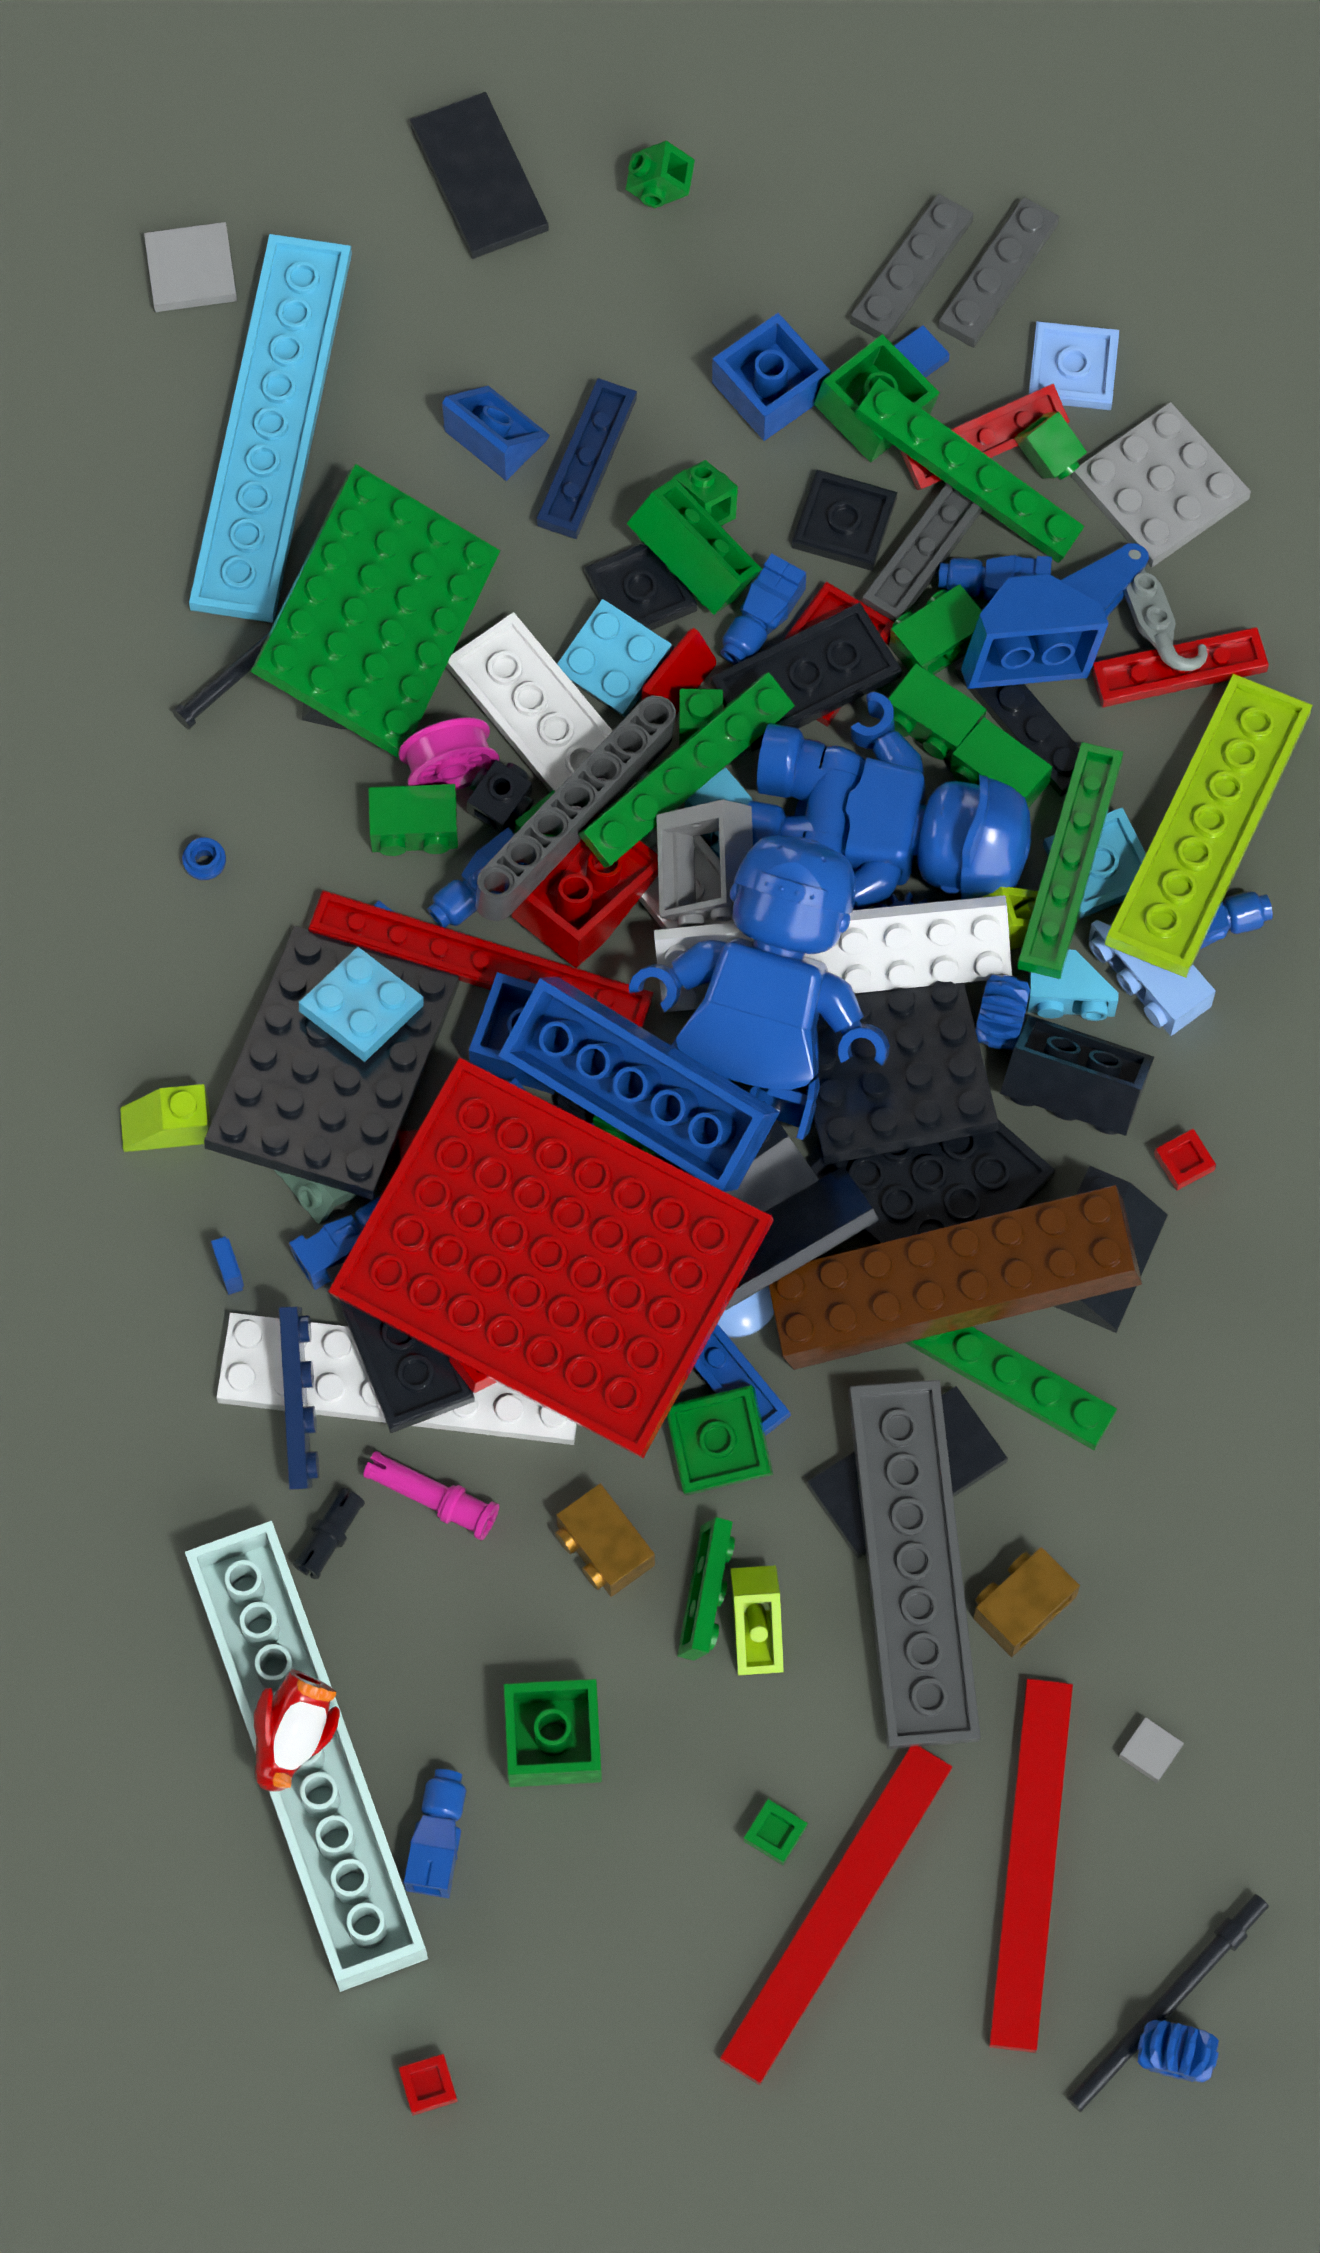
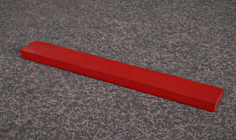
(461, 954)
(1031, 1866)
(836, 1914)

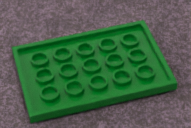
(376, 611)

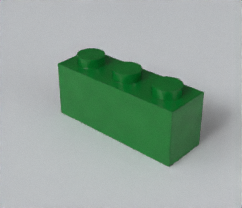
(693, 546)

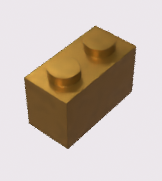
(604, 1541)
(1025, 1600)

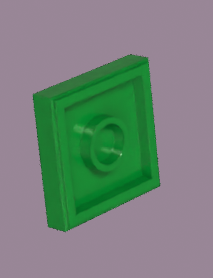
(719, 1440)

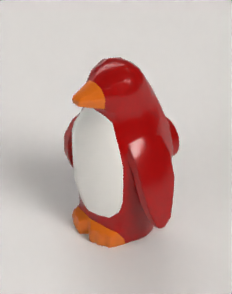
(292, 1728)

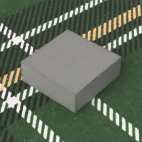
(1151, 1750)

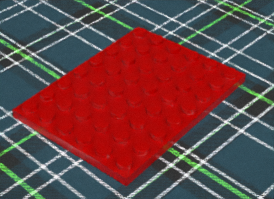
(551, 1257)

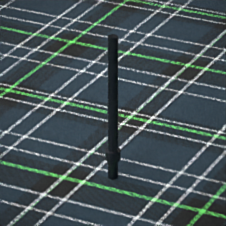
(1228, 1936)

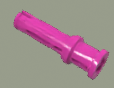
(450, 1502)

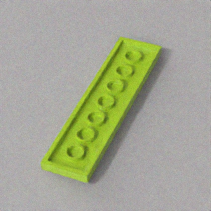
(1208, 826)

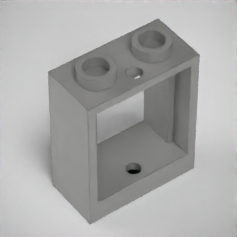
(677, 858)

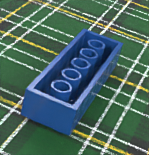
(639, 1083)

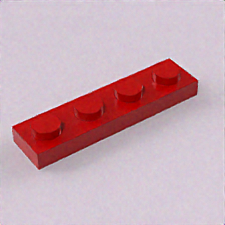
(996, 429)
(1147, 676)

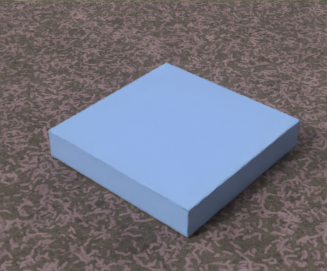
(1077, 362)

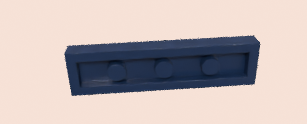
(586, 458)
(299, 1417)

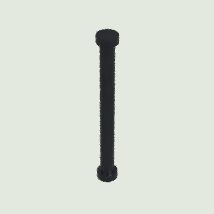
(221, 684)

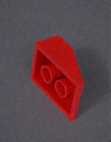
(584, 901)

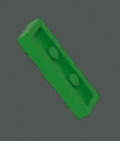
(706, 1589)

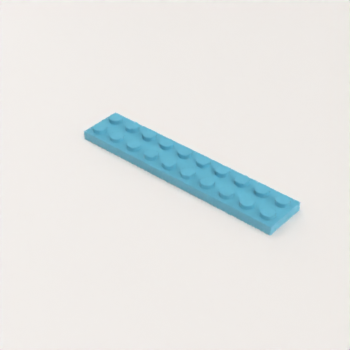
(270, 429)

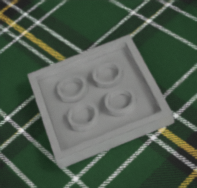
(1161, 484)

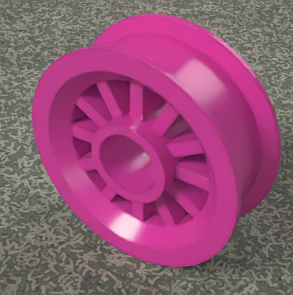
(448, 753)

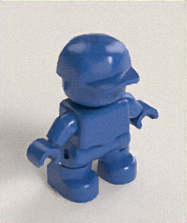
(878, 812)
(764, 991)

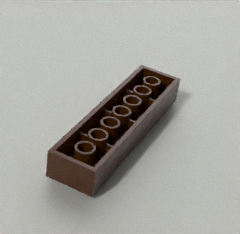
(955, 1278)

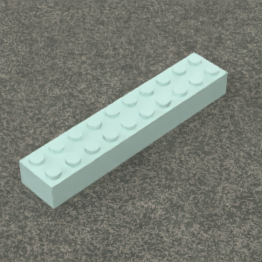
(328, 1807)

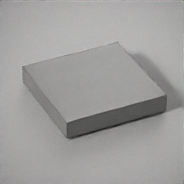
(190, 267)

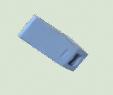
(1167, 997)

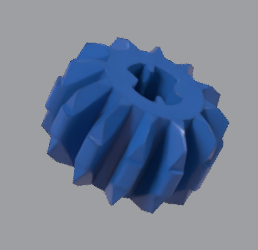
(1002, 1011)
(1178, 2051)

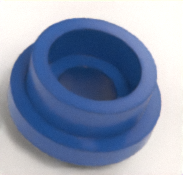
(199, 848)

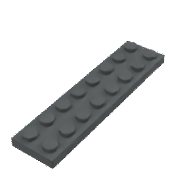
(913, 1564)

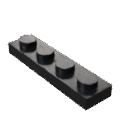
(1030, 724)

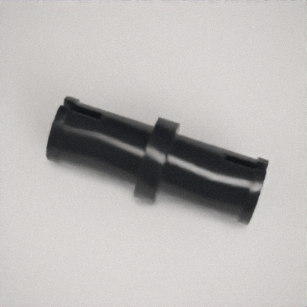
(329, 1533)

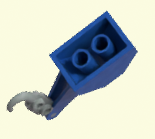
(1054, 627)

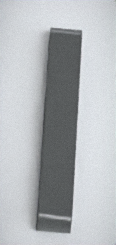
(565, 822)

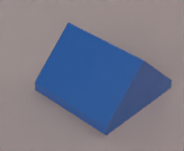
(492, 429)

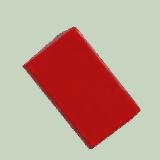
(682, 669)

